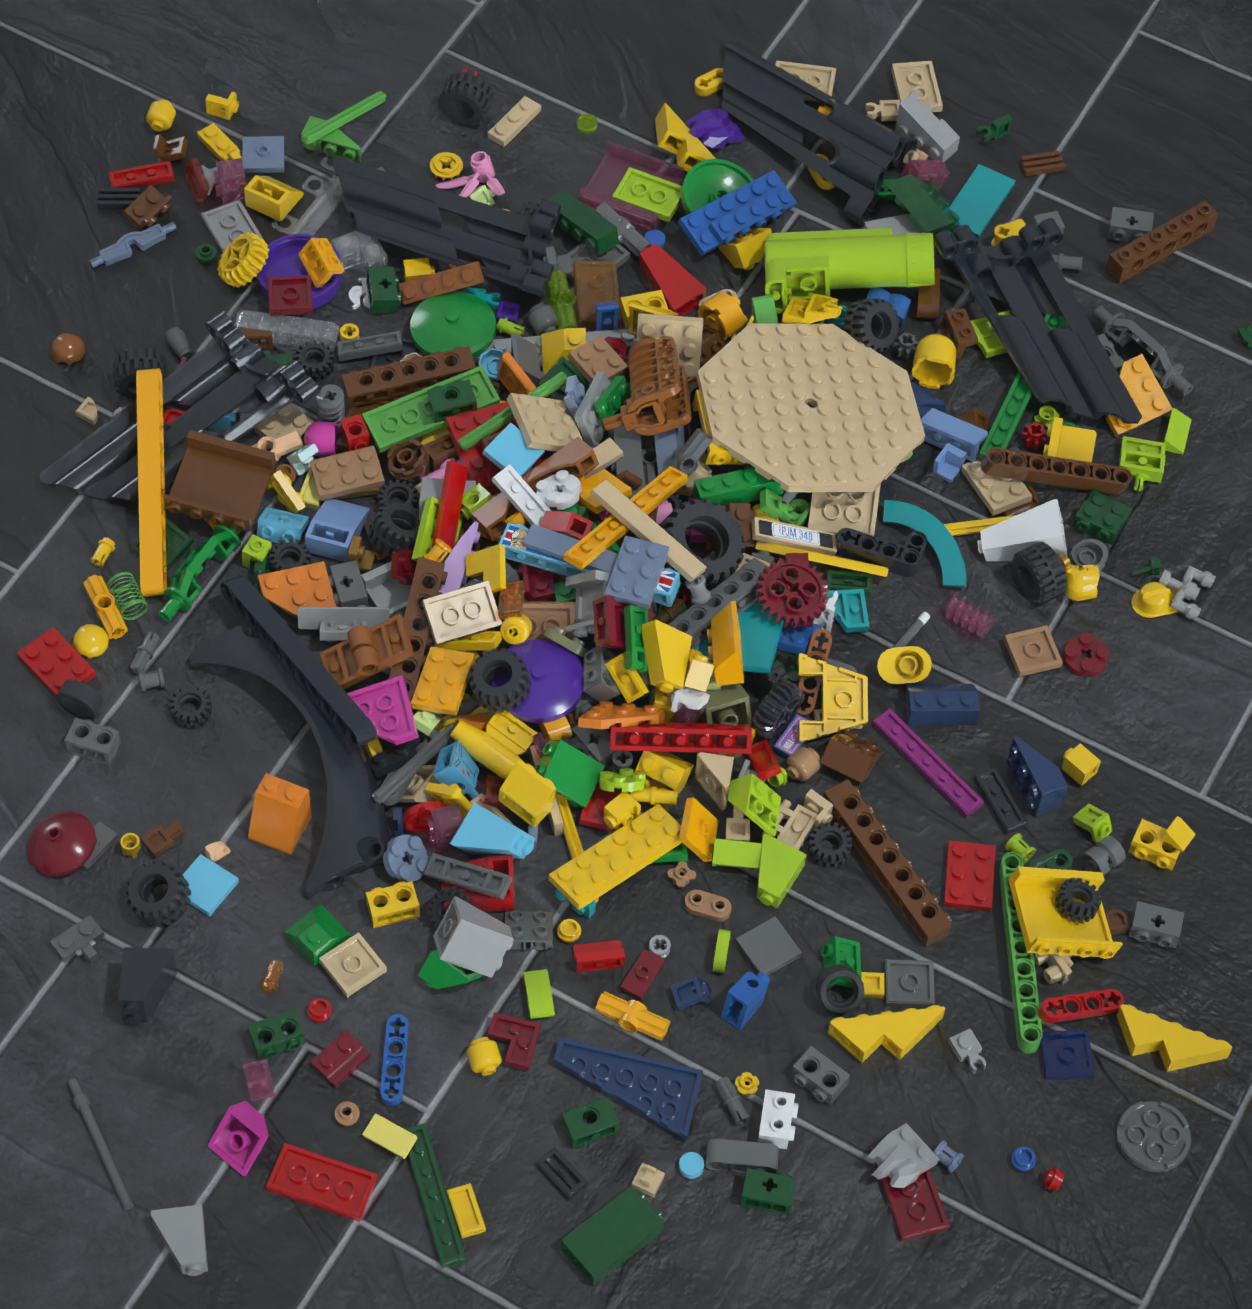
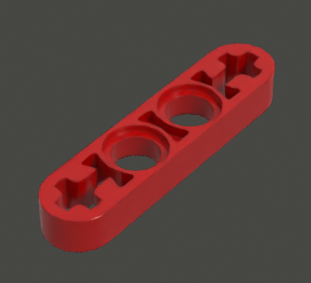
(1081, 1006)

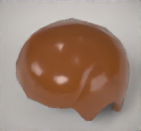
(67, 348)

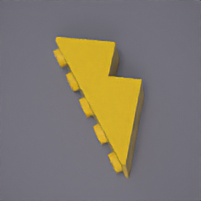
(674, 137)
(895, 1031)
(1176, 1044)

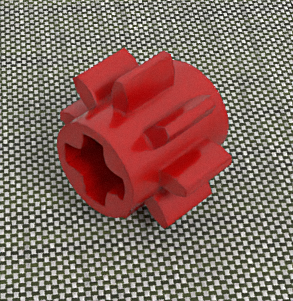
(1034, 436)

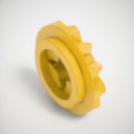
(446, 159)

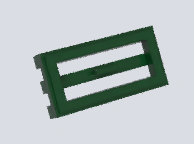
(849, 583)

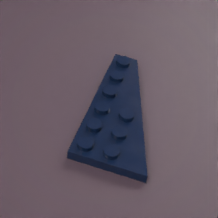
(647, 1085)

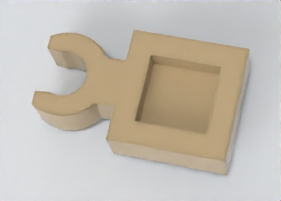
(886, 110)

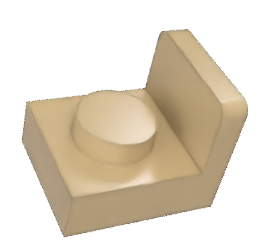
(820, 806)

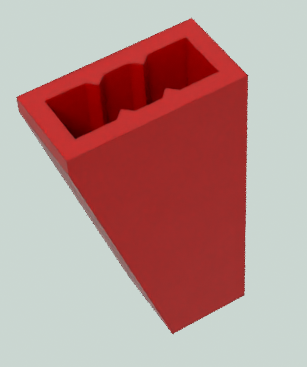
(678, 286)

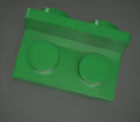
(843, 952)

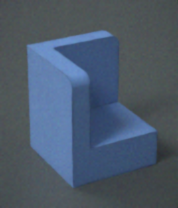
(949, 462)

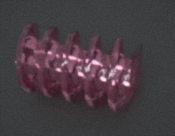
(969, 616)

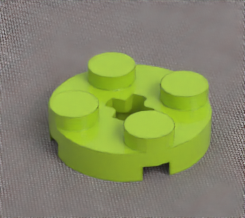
(623, 780)

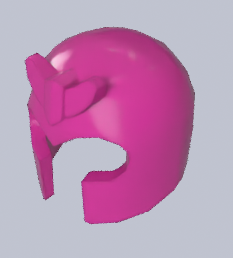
(323, 436)

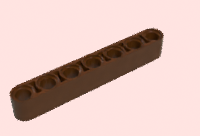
(1065, 470)

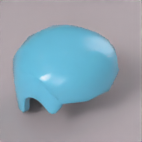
(490, 361)

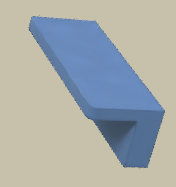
(945, 429)

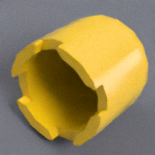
(934, 361)

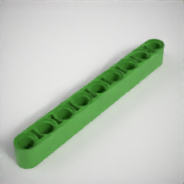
(1019, 962)

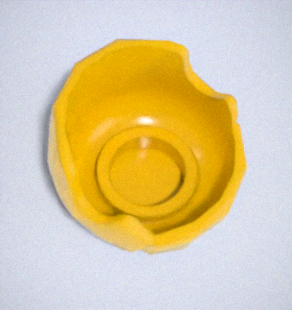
(90, 640)

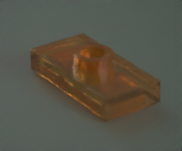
(511, 600)

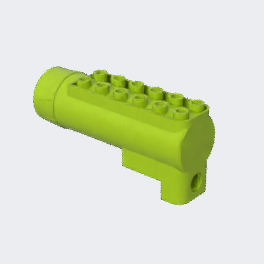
(844, 259)

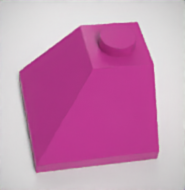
(240, 1136)

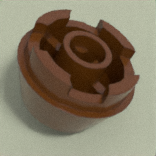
(409, 461)

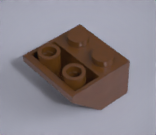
(851, 755)

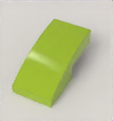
(539, 994)

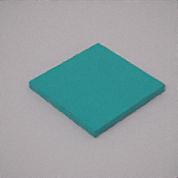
(758, 639)

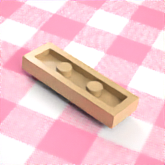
(514, 121)

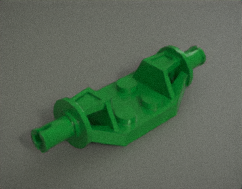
(183, 581)

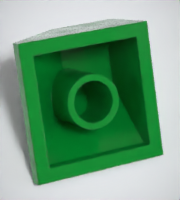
(316, 934)
(443, 974)

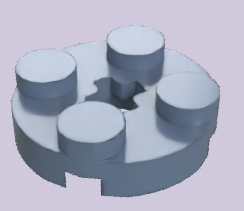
(417, 855)

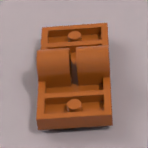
(368, 651)

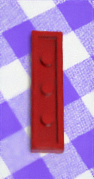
(450, 503)

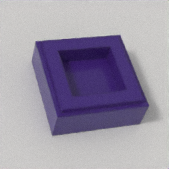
(509, 311)

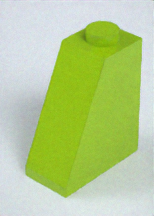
(778, 870)

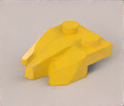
(807, 312)

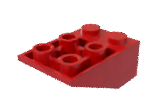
(486, 903)

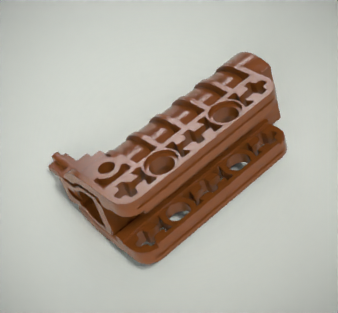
(654, 389)

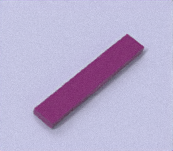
(928, 763)

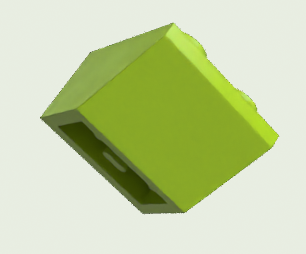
(756, 801)

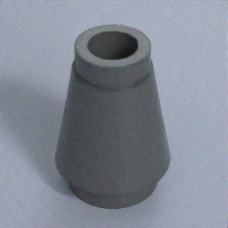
(178, 342)

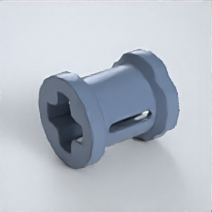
(948, 1156)

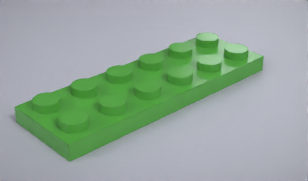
(412, 416)

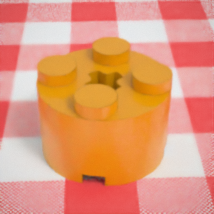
(723, 314)

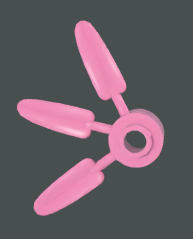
(483, 172)

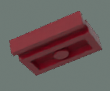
(340, 1059)

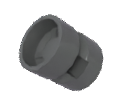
(1103, 856)

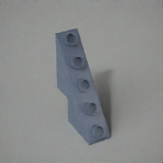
(666, 443)

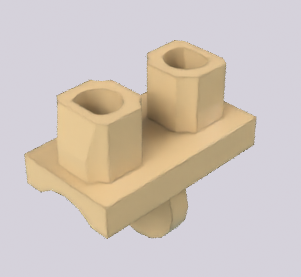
(1058, 967)

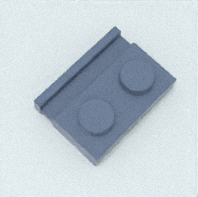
(575, 394)

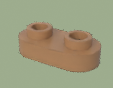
(707, 906)

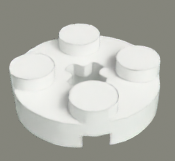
(562, 481)

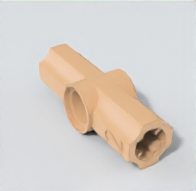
(282, 443)

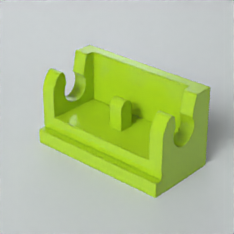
(737, 854)

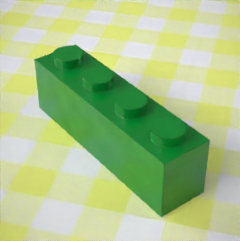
(734, 487)

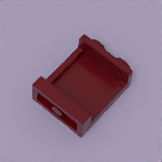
(610, 622)

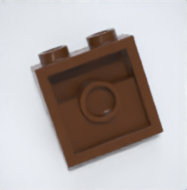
(744, 515)

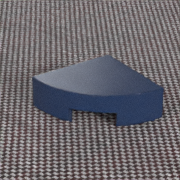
(397, 822)

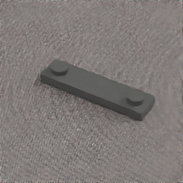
(468, 876)

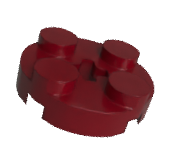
(1085, 644)

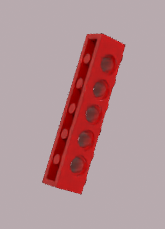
(683, 737)

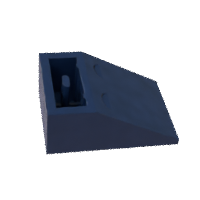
(1037, 778)

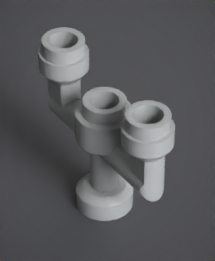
(1187, 589)

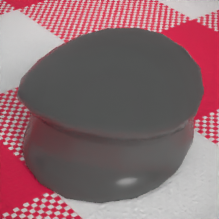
(1089, 553)

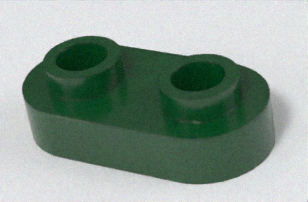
(1049, 860)

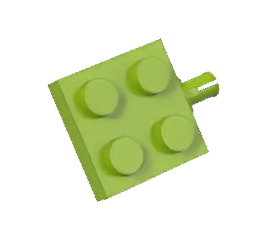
(1143, 459)

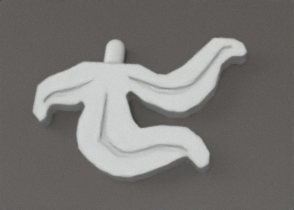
(358, 291)

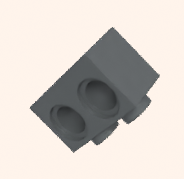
(597, 678)
(90, 746)
(824, 1072)

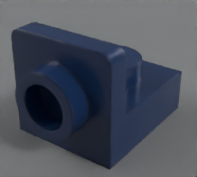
(691, 992)

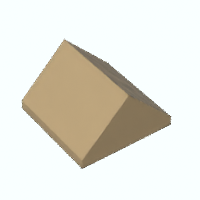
(714, 776)

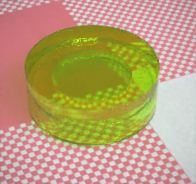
(587, 123)

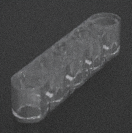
(289, 329)

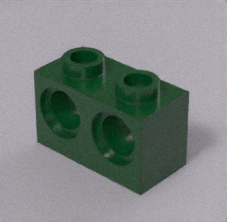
(274, 1029)

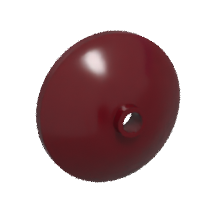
(67, 850)

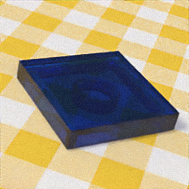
(1067, 1055)

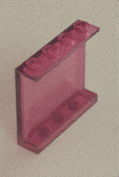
(611, 172)

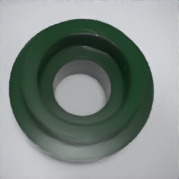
(206, 253)

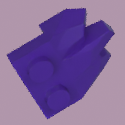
(714, 128)

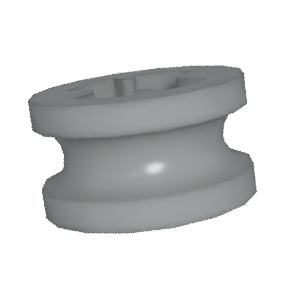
(659, 940)

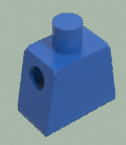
(750, 992)

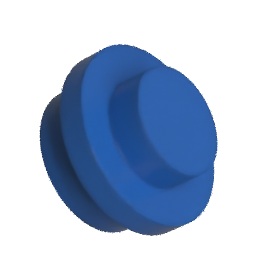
(1023, 1159)

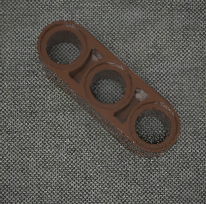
(928, 298)

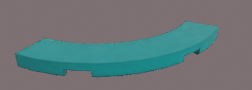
(937, 535)

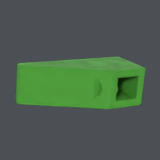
(333, 143)

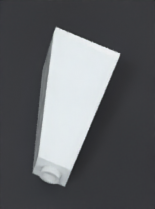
(1023, 530)

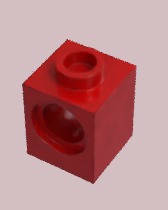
(354, 432)

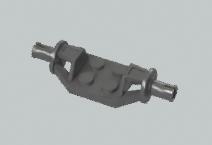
(1163, 360)

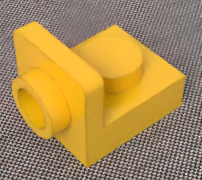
(222, 107)

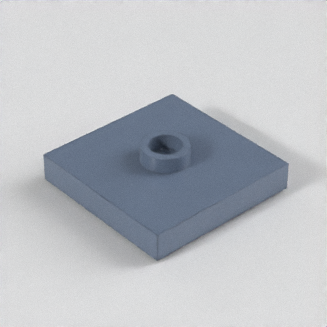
(263, 154)

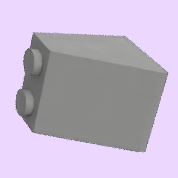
(472, 938)

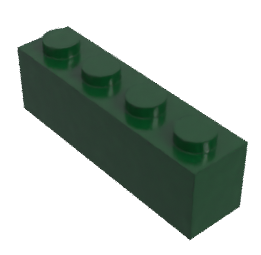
(585, 224)

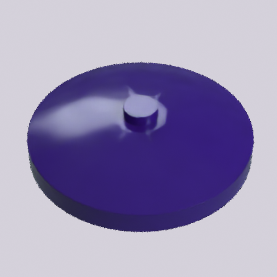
(554, 678)

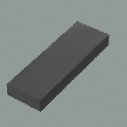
(370, 346)

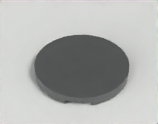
(1153, 1136)

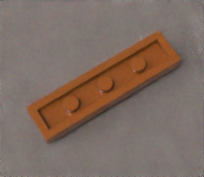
(441, 283)

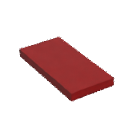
(322, 1182)

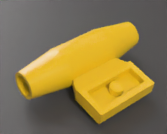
(499, 745)

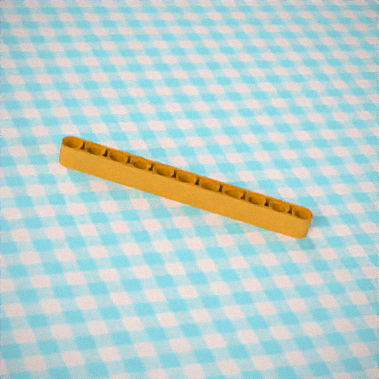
(151, 482)

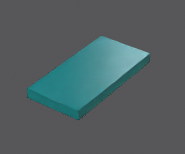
(981, 198)

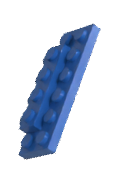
(737, 213)

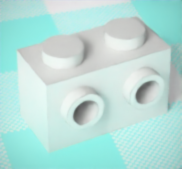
(777, 1117)

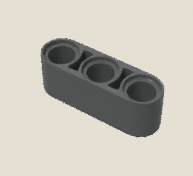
(739, 1155)

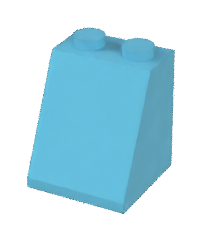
(491, 835)

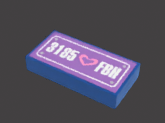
(788, 740)

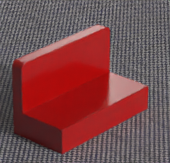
(599, 956)

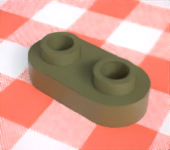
(574, 645)

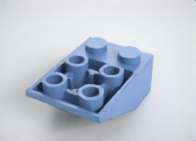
(334, 527)

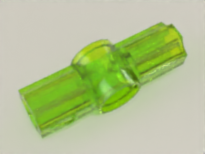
(562, 300)

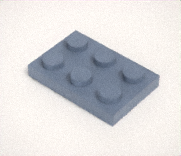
(637, 572)

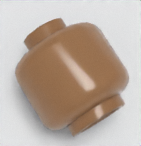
(803, 764)

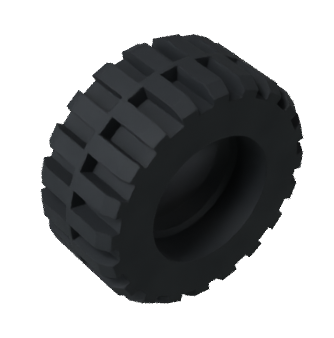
(720, 530)

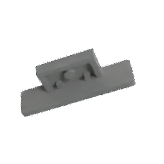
(337, 621)

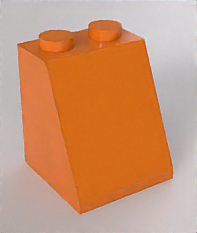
(279, 814)

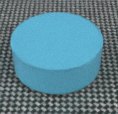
(691, 1165)

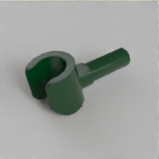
(1154, 568)

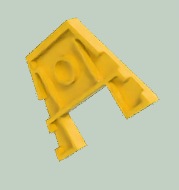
(842, 699)

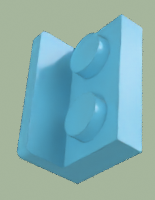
(280, 525)

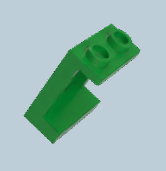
(570, 771)

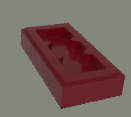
(642, 975)

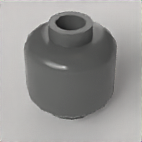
(543, 319)

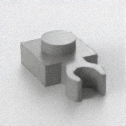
(967, 1047)

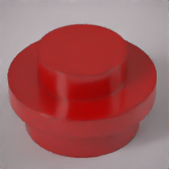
(319, 1010)
(1053, 1178)

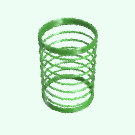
(132, 602)

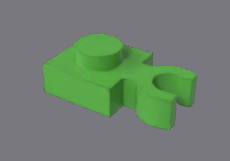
(773, 506)

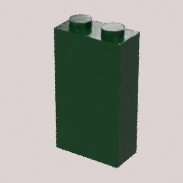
(612, 1235)

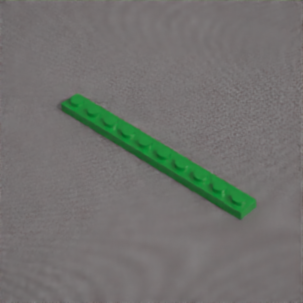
(1014, 404)

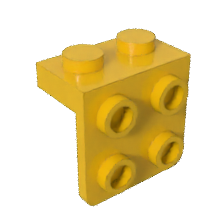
(1070, 442)

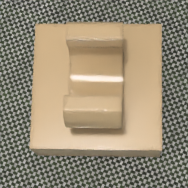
(648, 1180)

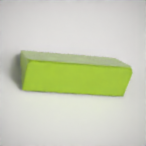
(1177, 432)

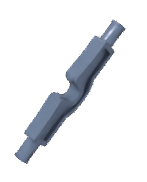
(122, 250)

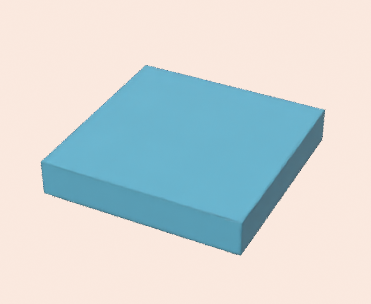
(511, 449)
(208, 884)

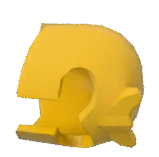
(1081, 582)

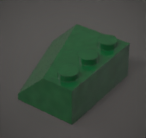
(926, 206)

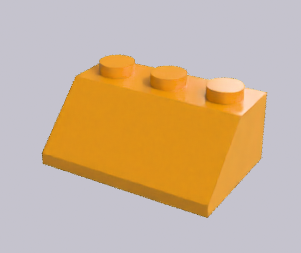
(726, 646)

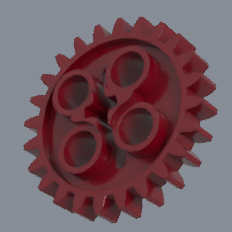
(804, 580)

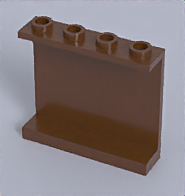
(221, 481)

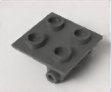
(530, 928)

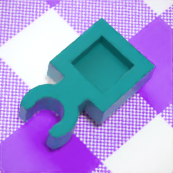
(488, 298)

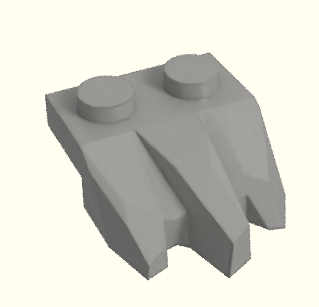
(902, 1157)

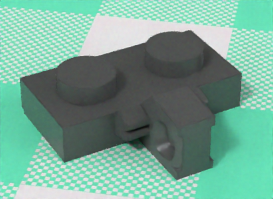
(79, 940)

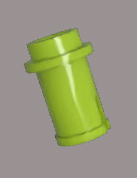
(509, 328)

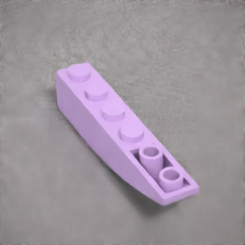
(456, 564)

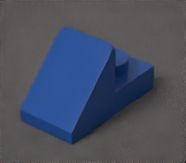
(606, 315)

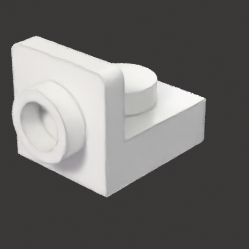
(690, 697)

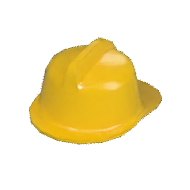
(1154, 600)
(904, 665)

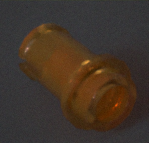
(273, 974)

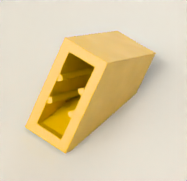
(666, 655)

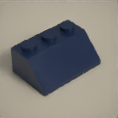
(942, 704)

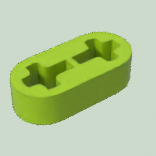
(721, 951)

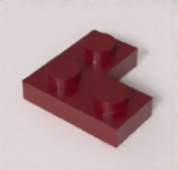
(521, 1036)

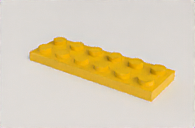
(617, 857)

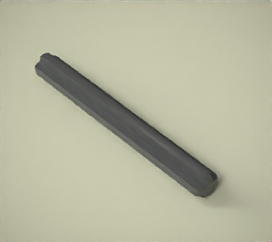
(413, 765)

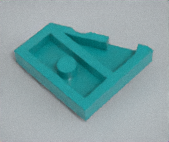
(851, 610)

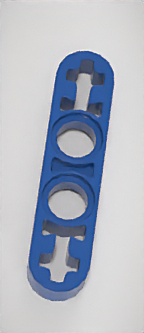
(397, 1060)

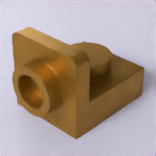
(363, 557)

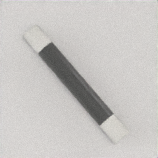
(912, 631)

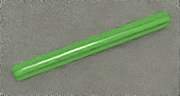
(343, 117)
(507, 415)

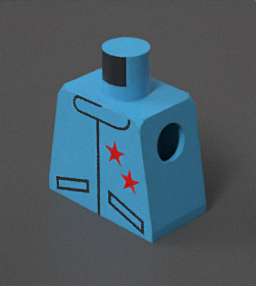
(458, 768)

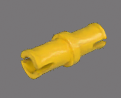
(655, 796)

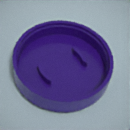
(285, 262)

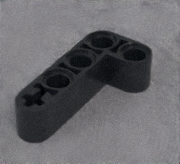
(855, 546)

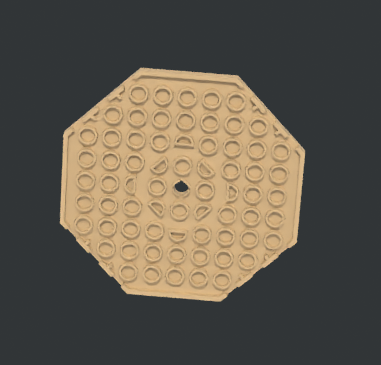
(759, 409)

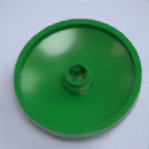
(711, 181)
(453, 322)

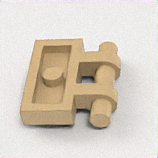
(797, 827)

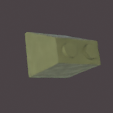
(727, 706)

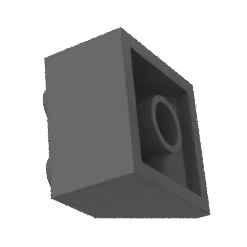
(527, 357)

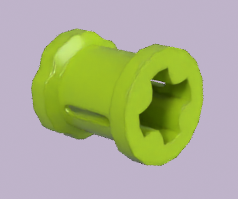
(1018, 845)

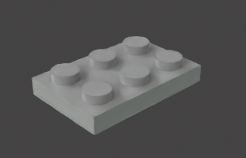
(586, 416)

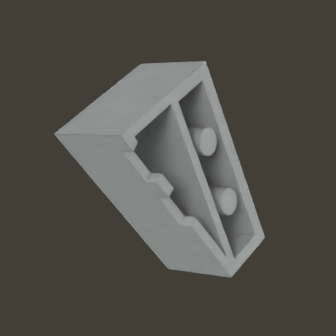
(920, 123)

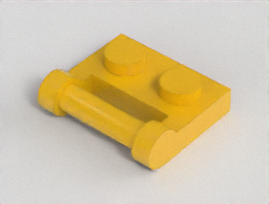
(449, 795)

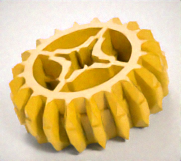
(243, 259)

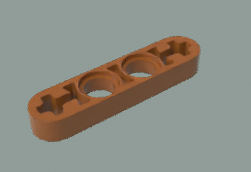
(825, 647)

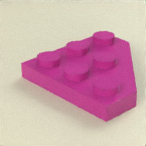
(388, 709)

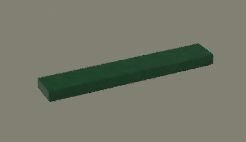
(435, 1199)

